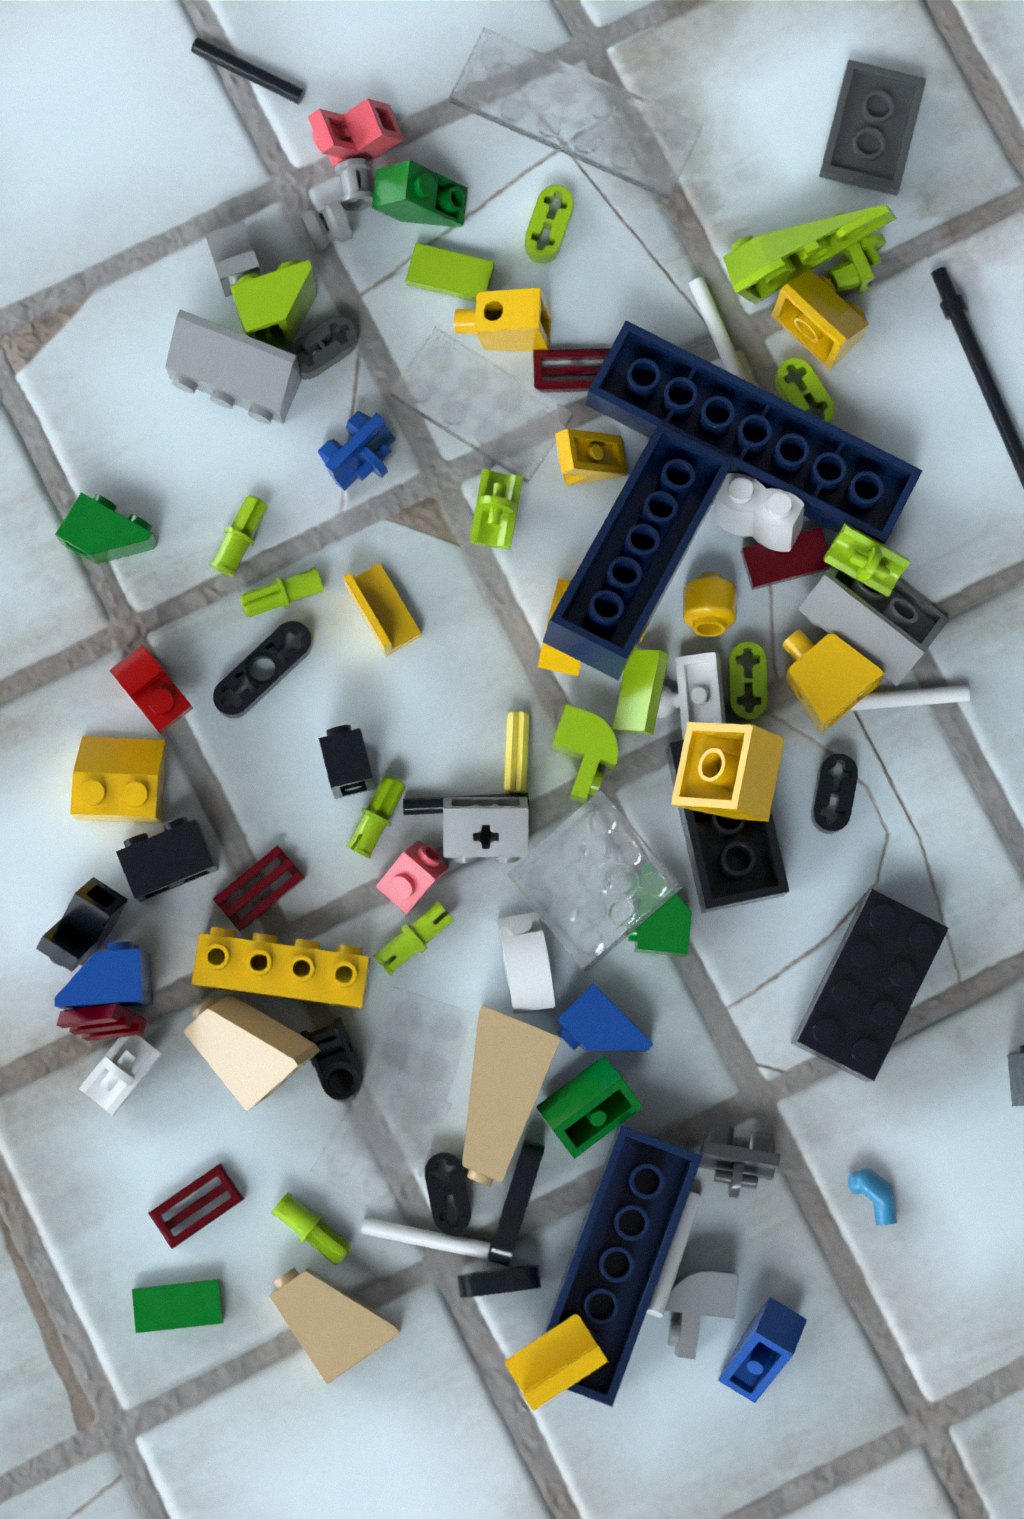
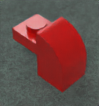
(151, 689)

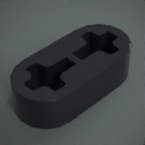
(843, 796)
(458, 1190)
(499, 1281)

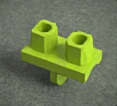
(856, 270)
(496, 509)
(866, 559)

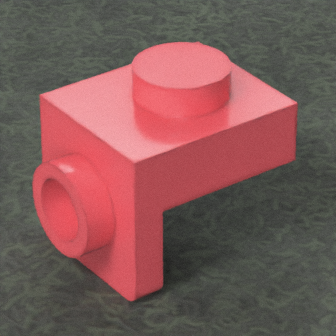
(412, 875)

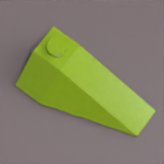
(772, 259)

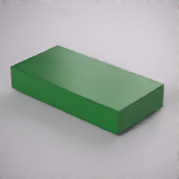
(177, 1306)

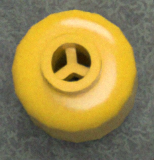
(709, 604)

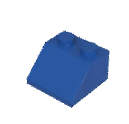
(110, 977)

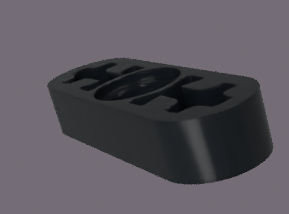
(292, 655)
(516, 1203)

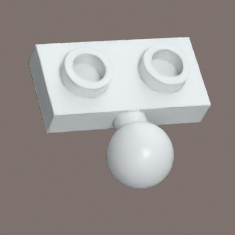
(698, 691)

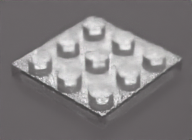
(594, 880)

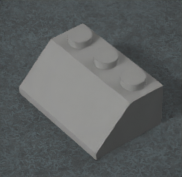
(232, 368)
(883, 629)

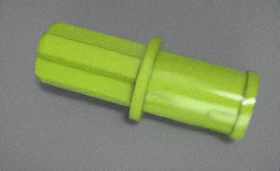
(239, 536)
(281, 592)
(376, 816)
(312, 1229)

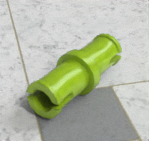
(414, 938)

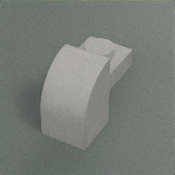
(232, 254)
(699, 1294)

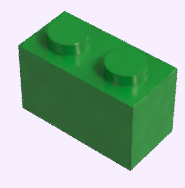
(589, 1107)

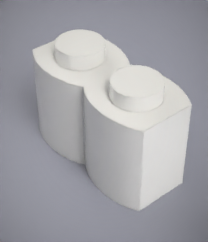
(752, 510)

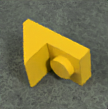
(590, 456)

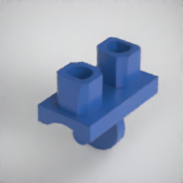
(361, 453)

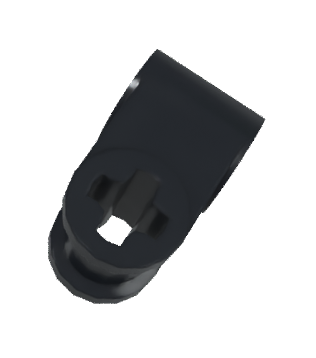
(334, 1057)

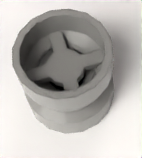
(335, 223)

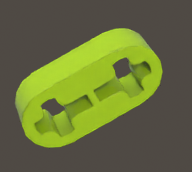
(540, 221)
(809, 383)
(757, 681)

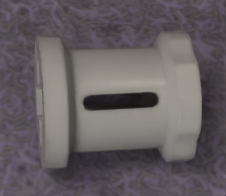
(355, 184)

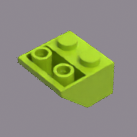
(276, 302)

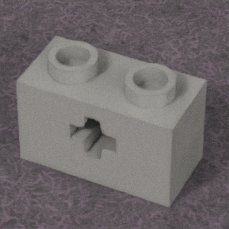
(463, 826)

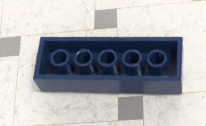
(637, 552)
(623, 1250)

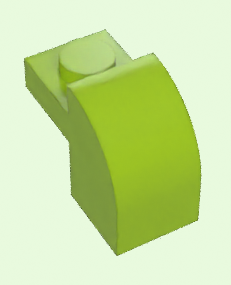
(590, 740)

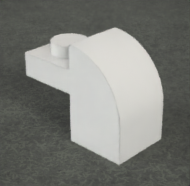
(526, 962)

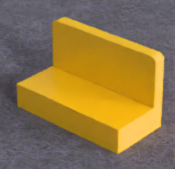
(382, 609)
(555, 1361)

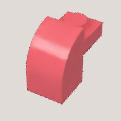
(359, 133)

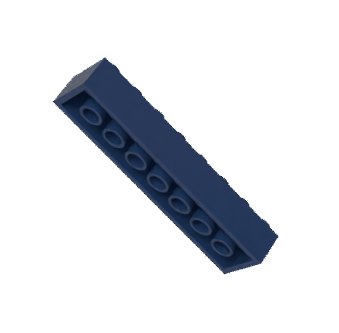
(765, 436)

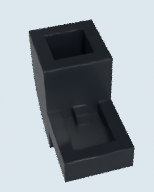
(83, 926)

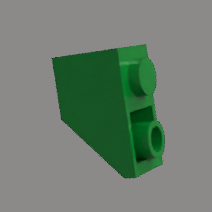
(419, 195)
(101, 533)
(665, 930)

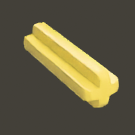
(516, 752)

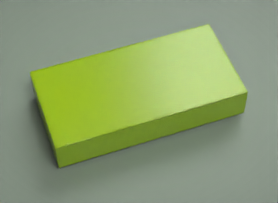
(449, 272)
(641, 692)

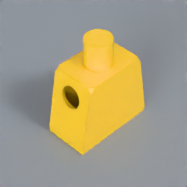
(508, 320)
(828, 677)

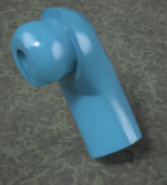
(878, 1191)

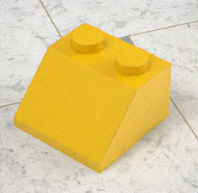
(819, 317)
(728, 770)
(119, 780)

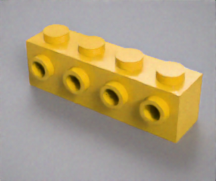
(281, 970)

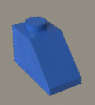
(599, 1026)
(763, 1350)

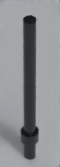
(955, 309)

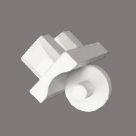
(120, 1072)

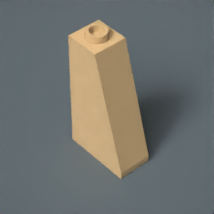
(505, 1083)

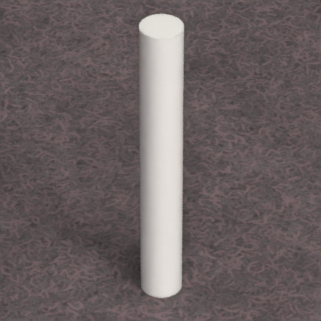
(716, 328)
(914, 697)
(425, 1238)
(670, 1268)

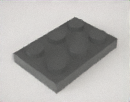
(872, 127)

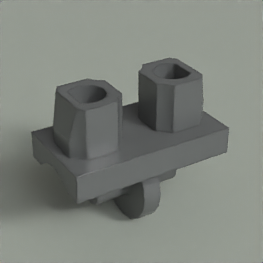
(736, 1164)

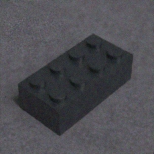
(730, 857)
(869, 985)

